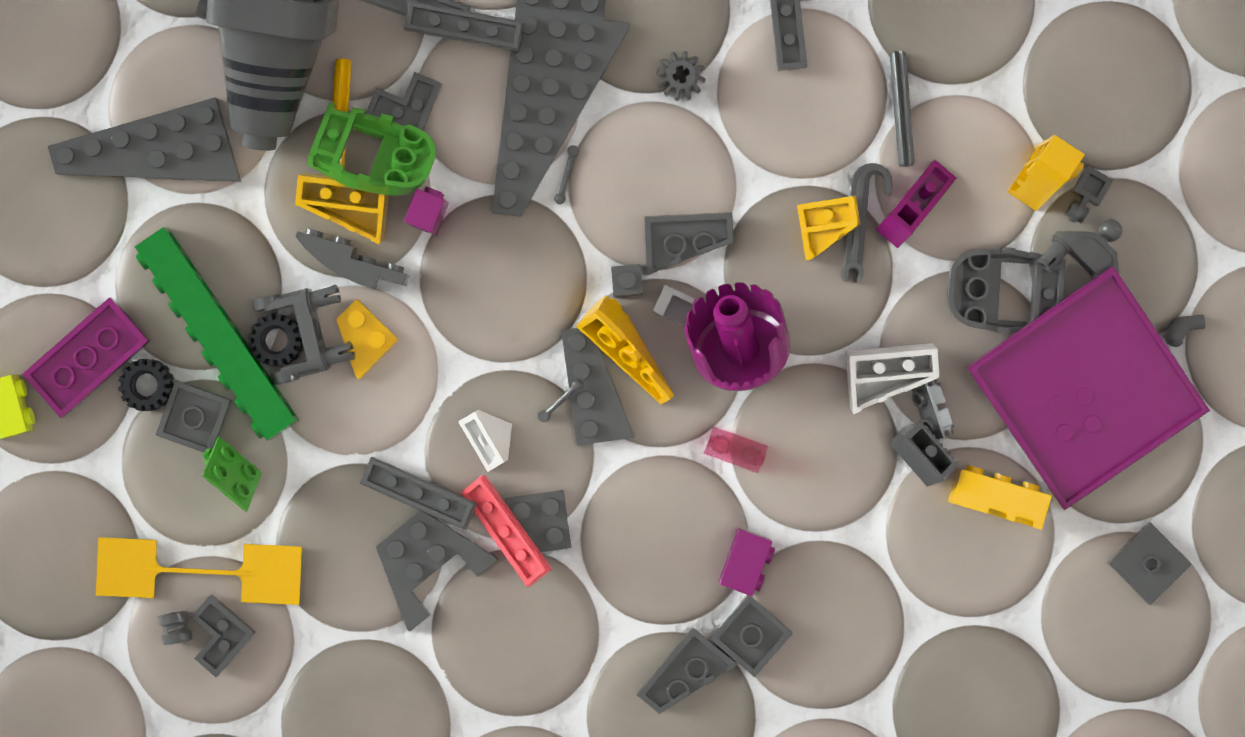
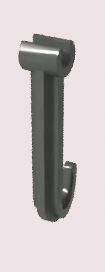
(856, 237)

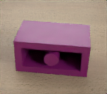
(427, 210)
(746, 562)

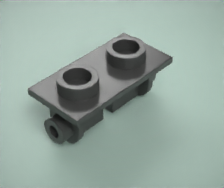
(926, 399)

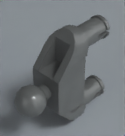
(1086, 248)

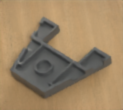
(419, 551)

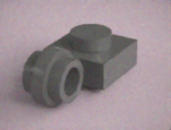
(1091, 188)

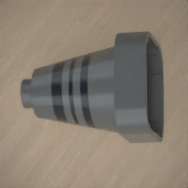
(268, 61)

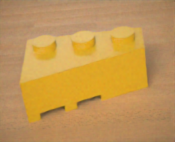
(348, 207)

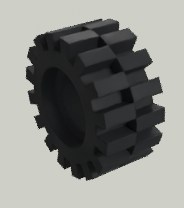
(259, 345)
(129, 379)

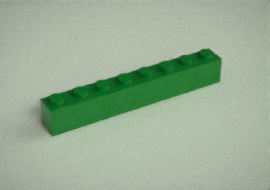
(216, 333)

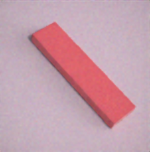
(507, 531)

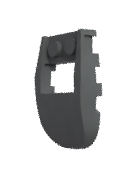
(976, 288)

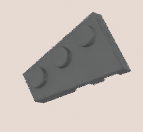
(684, 236)

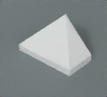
(488, 437)

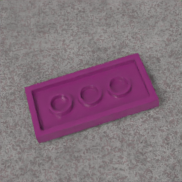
(86, 357)

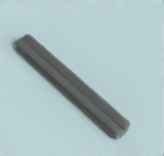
(902, 109)

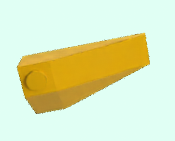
(618, 338)

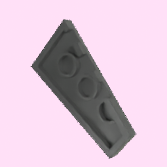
(596, 407)

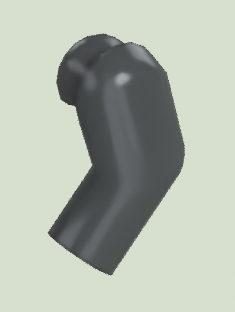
(1181, 326)

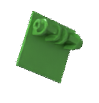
(231, 473)

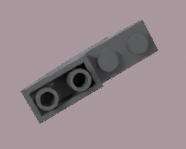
(340, 256)

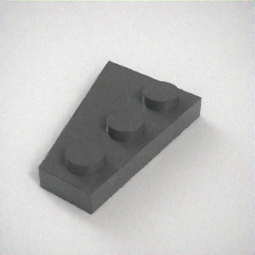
(685, 670)

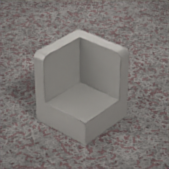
(673, 305)

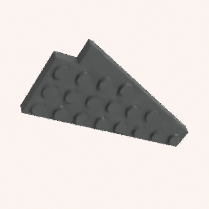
(547, 87)

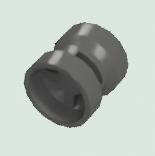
(172, 621)

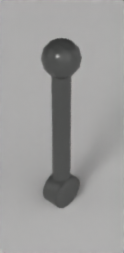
(572, 151)
(544, 415)

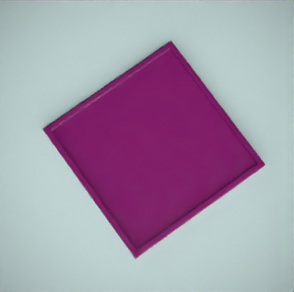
(1098, 343)

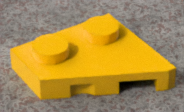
(826, 223)
(367, 334)

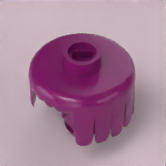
(738, 337)

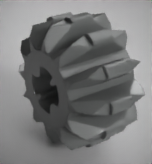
(690, 80)

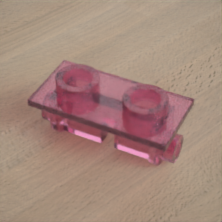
(736, 449)

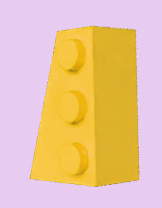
(1046, 172)
(1000, 497)

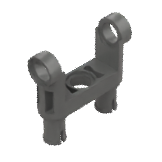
(305, 306)

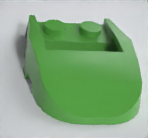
(401, 161)

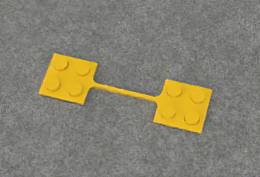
(130, 569)

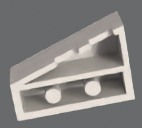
(888, 371)

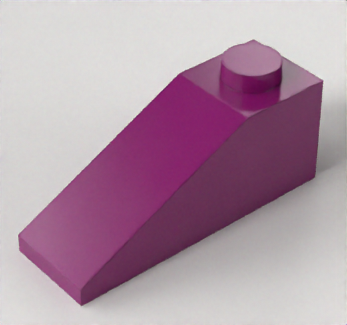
(916, 204)

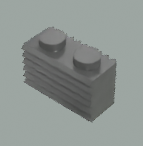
(924, 453)

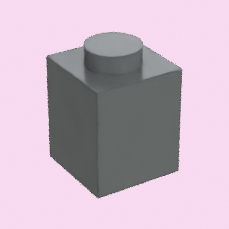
(627, 280)

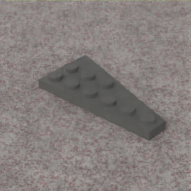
(168, 145)

